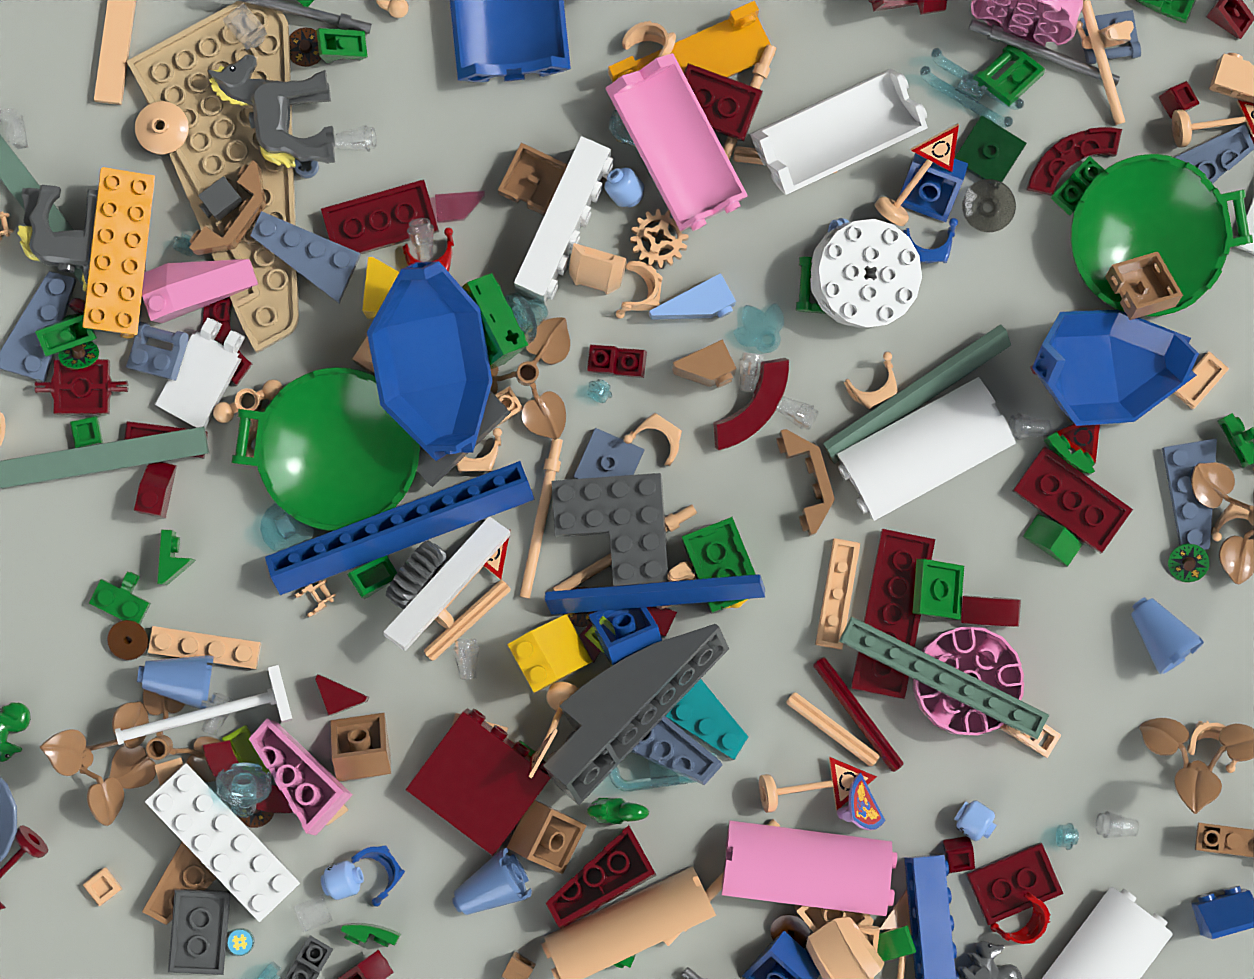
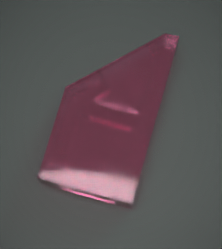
(457, 205)

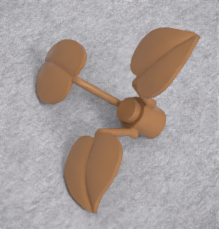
(546, 413)
(1210, 486)
(70, 754)
(136, 769)
(1196, 781)

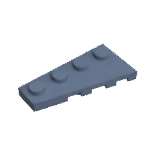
(1220, 153)
(314, 257)
(22, 350)
(1191, 517)
(678, 752)

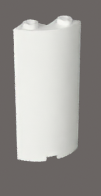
(839, 131)
(925, 449)
(1113, 941)

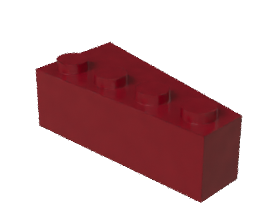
(607, 876)

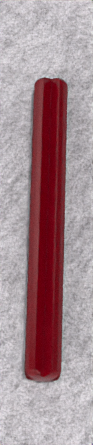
(858, 714)

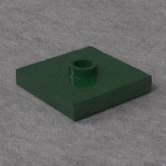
(990, 150)

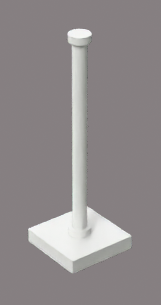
(274, 695)

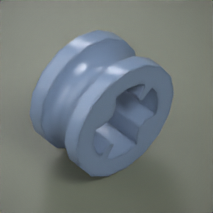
(314, 164)

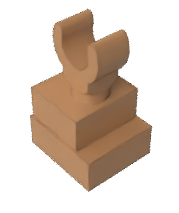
(518, 967)

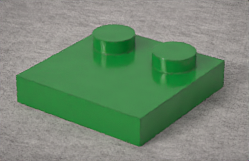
(938, 589)

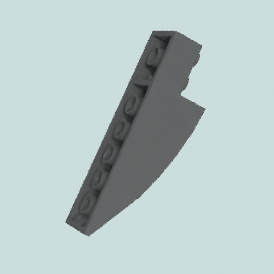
(626, 704)

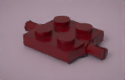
(82, 389)

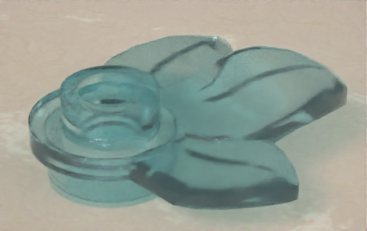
(758, 325)

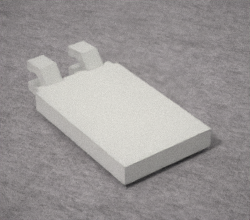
(202, 375)

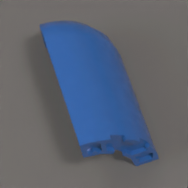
(509, 38)

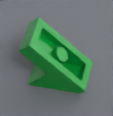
(341, 44)
(64, 334)
(169, 565)

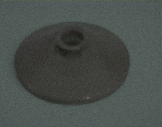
(996, 195)

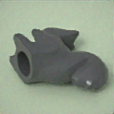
(984, 966)

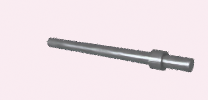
(343, 22)
(996, 34)

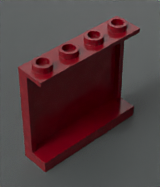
(479, 780)

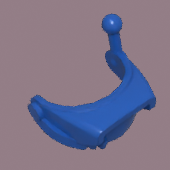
(939, 254)
(393, 869)

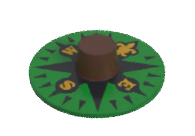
(79, 356)
(1188, 562)

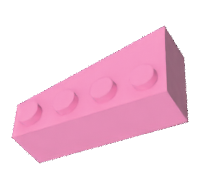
(305, 782)

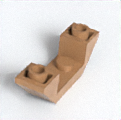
(207, 241)
(794, 446)
(1225, 839)

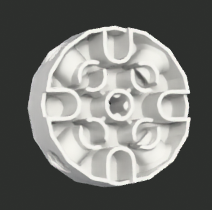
(891, 276)

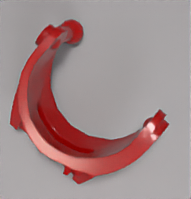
(445, 259)
(1034, 928)

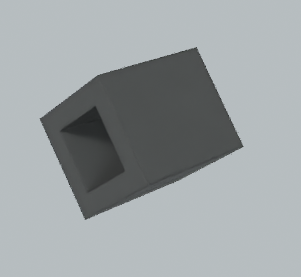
(219, 199)

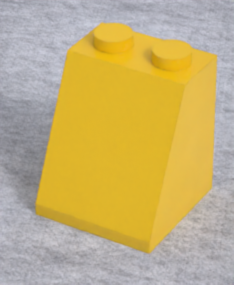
(377, 285)
(550, 653)

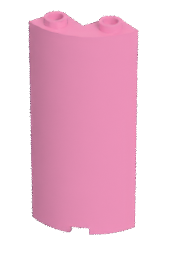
(677, 142)
(808, 868)

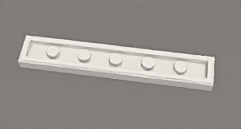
(446, 583)

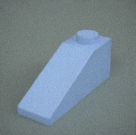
(701, 301)

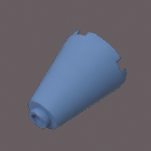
(1164, 635)
(179, 679)
(493, 885)

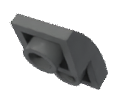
(310, 960)

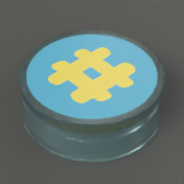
(240, 941)

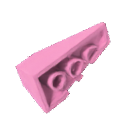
(188, 286)

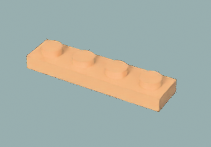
(190, 644)

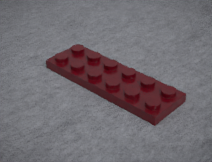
(891, 608)

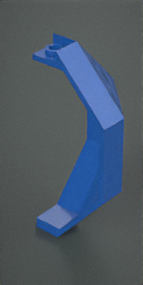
(431, 359)
(1111, 366)

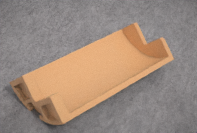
(628, 926)

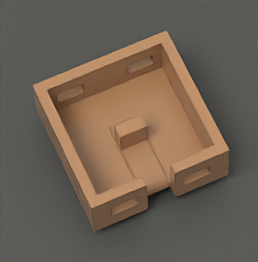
(532, 178)
(1143, 285)

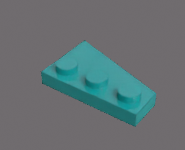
(708, 720)

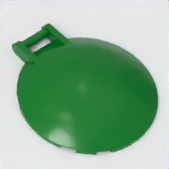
(1156, 207)
(330, 449)

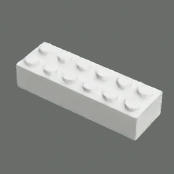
(563, 219)
(222, 842)

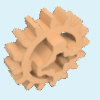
(646, 233)

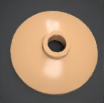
(164, 140)

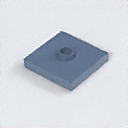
(608, 457)

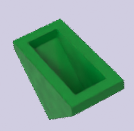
(1053, 539)
(372, 576)

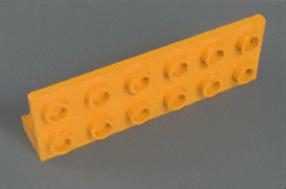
(719, 49)
(118, 251)

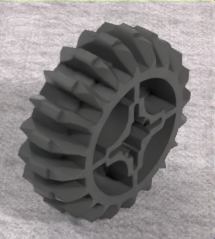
(415, 573)

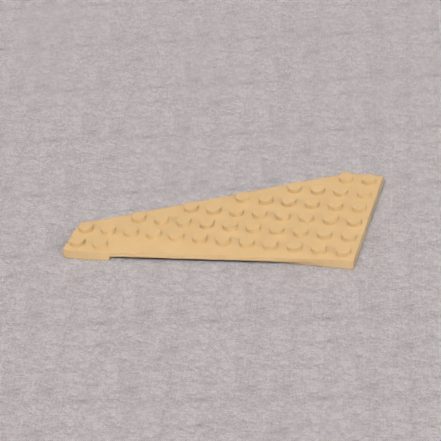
(222, 144)

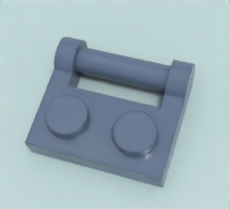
(1106, 20)
(154, 359)

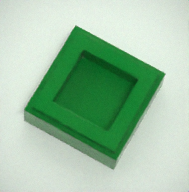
(86, 432)

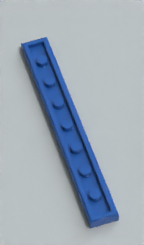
(655, 594)

